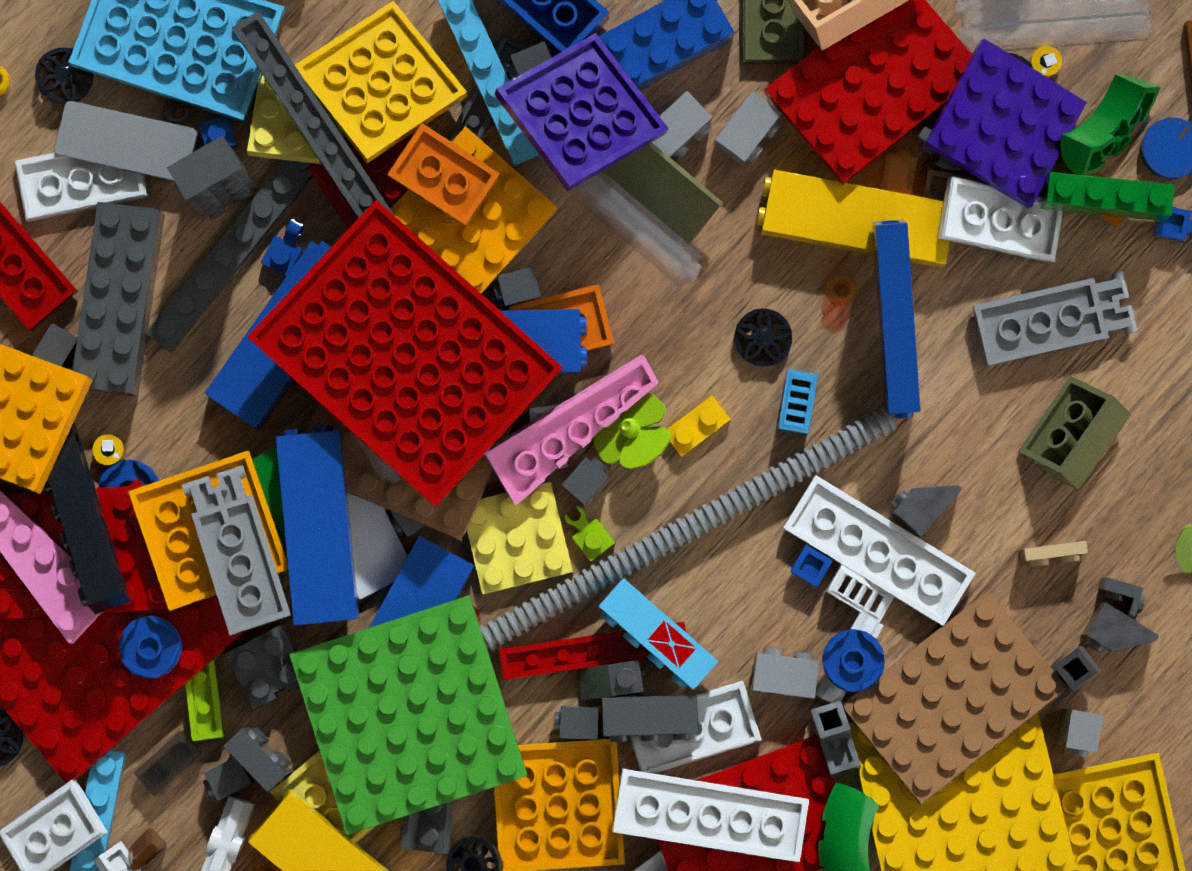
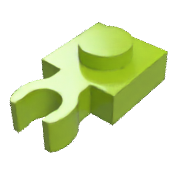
(591, 537)

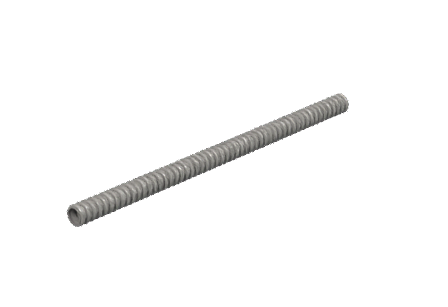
(688, 527)

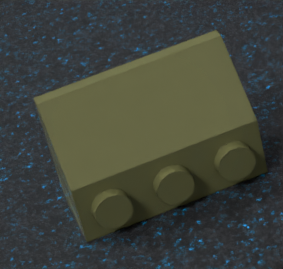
(1075, 432)

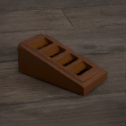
(145, 849)

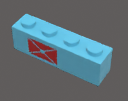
(658, 634)

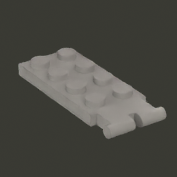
(1052, 319)
(237, 552)

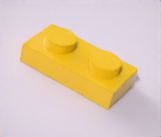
(697, 426)

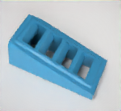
(794, 427)

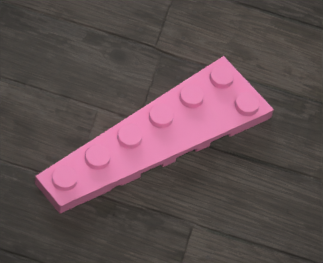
(548, 441)
(43, 569)

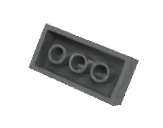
(212, 179)

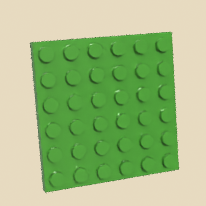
(408, 715)

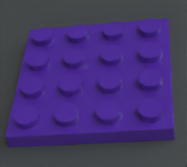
(581, 111)
(1005, 123)

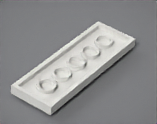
(879, 550)
(710, 815)

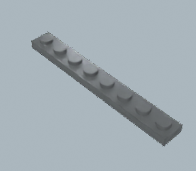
(307, 114)
(230, 253)

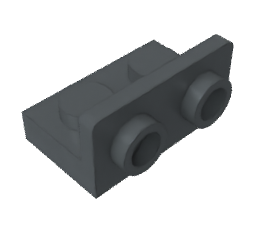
(428, 829)

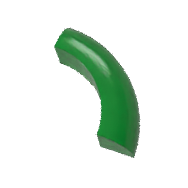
(1109, 126)
(847, 830)

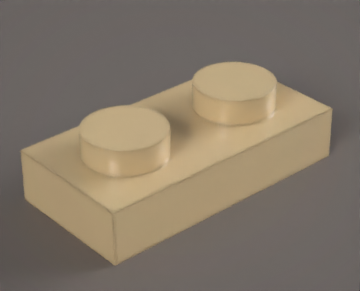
(1040, 555)

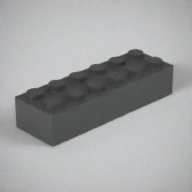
(118, 297)

